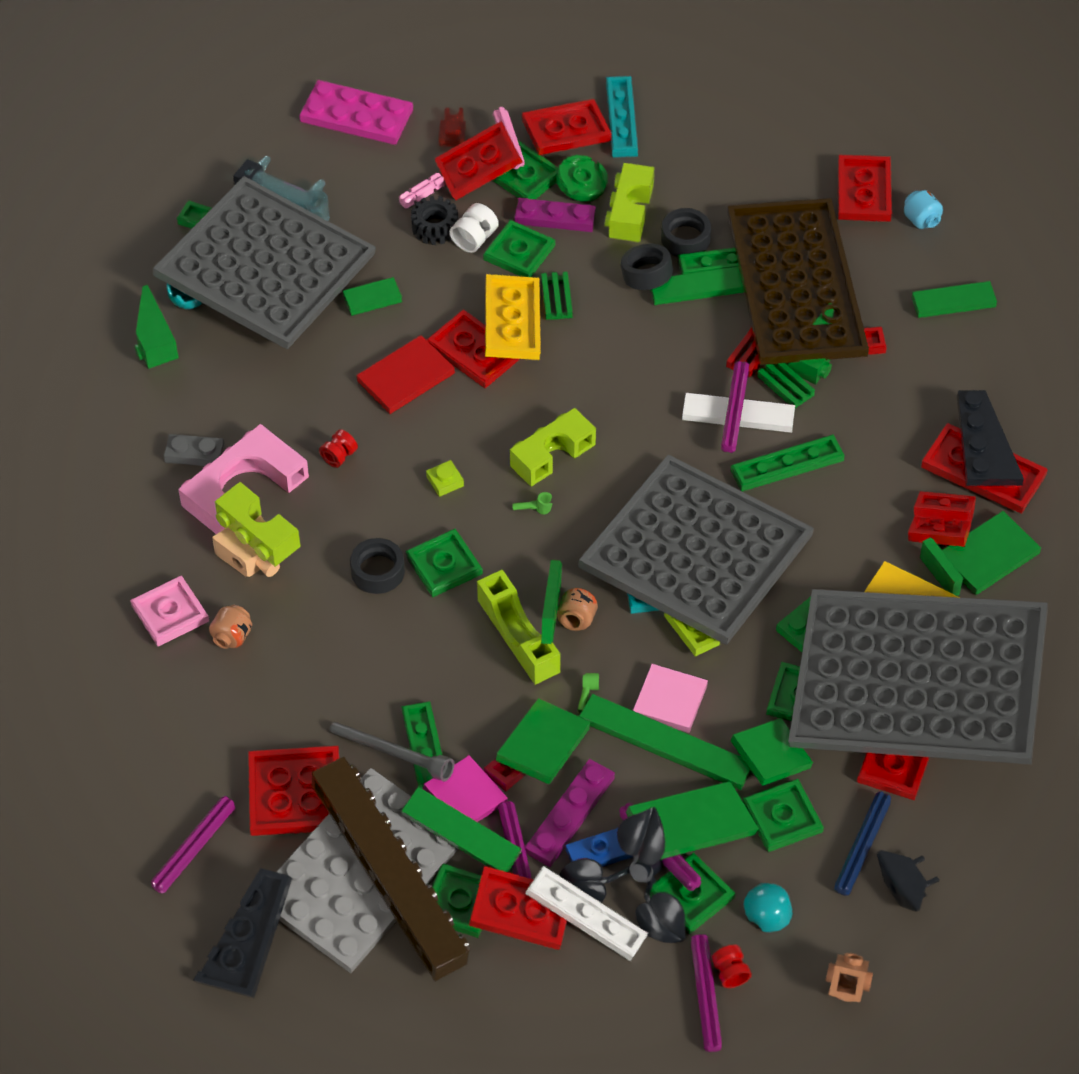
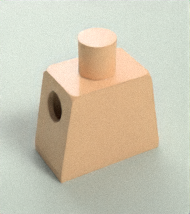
(241, 555)

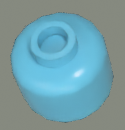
(923, 209)

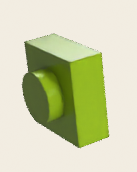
(445, 478)

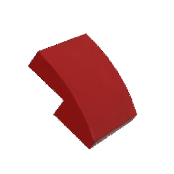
(942, 518)

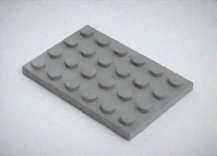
(330, 892)

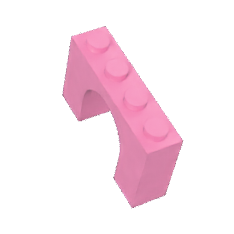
(256, 452)

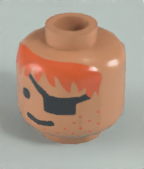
(577, 609)
(230, 626)

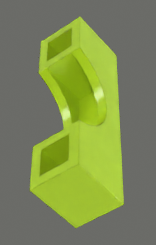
(504, 609)

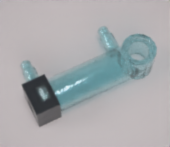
(313, 200)

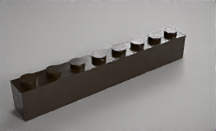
(390, 868)

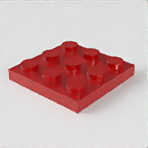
(283, 790)

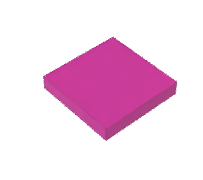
(468, 790)

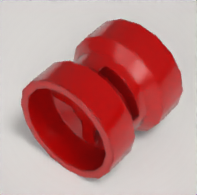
(338, 448)
(731, 966)

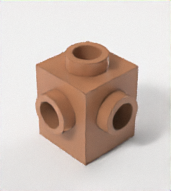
(847, 987)

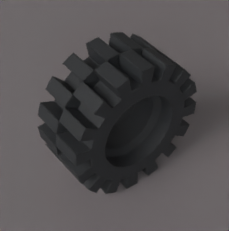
(433, 209)

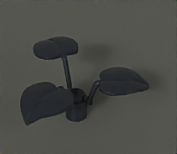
(645, 839)

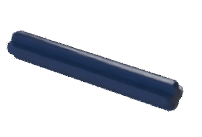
(862, 843)

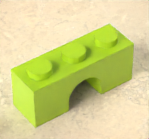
(633, 186)
(567, 433)
(269, 539)

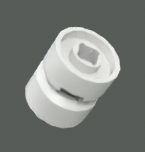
(474, 227)

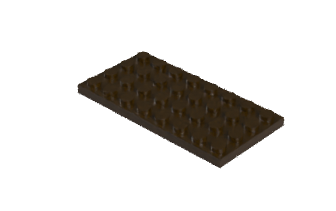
(789, 274)

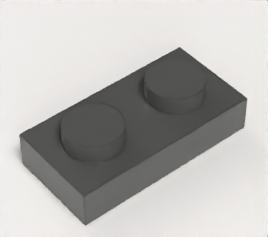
(193, 449)

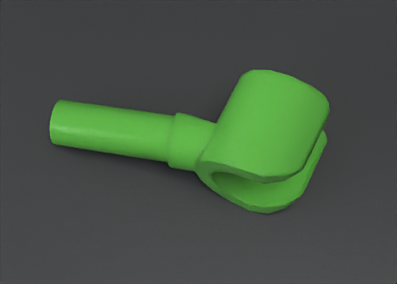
(541, 505)
(590, 682)

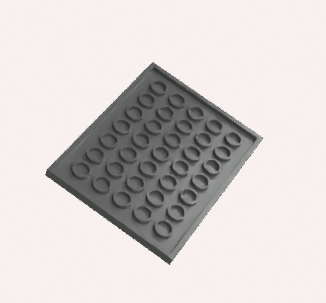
(920, 676)

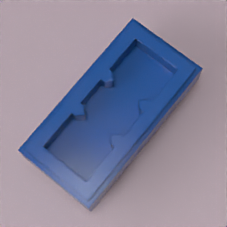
(601, 848)

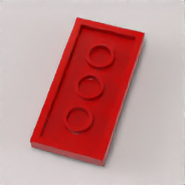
(947, 461)

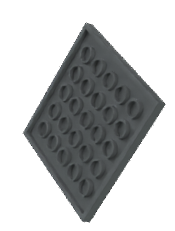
(264, 262)
(696, 549)

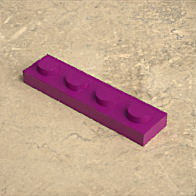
(569, 813)

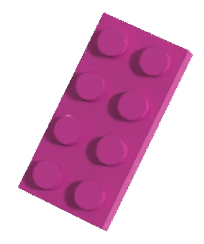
(356, 112)

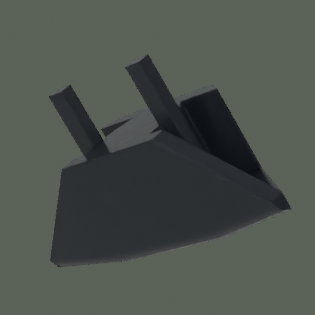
(904, 879)

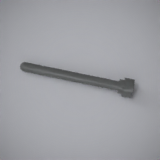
(439, 766)

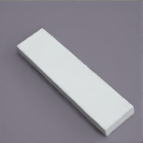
(754, 413)
(586, 913)

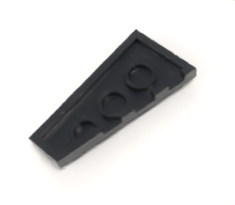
(984, 444)
(245, 945)

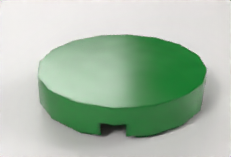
(581, 178)

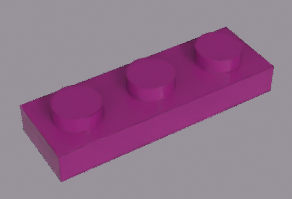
(555, 215)

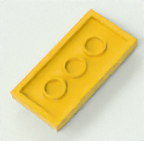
(512, 317)

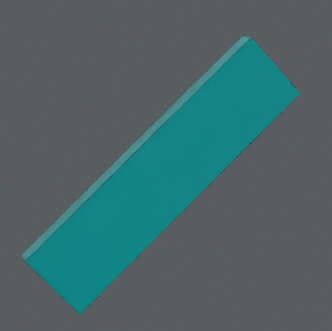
(621, 116)

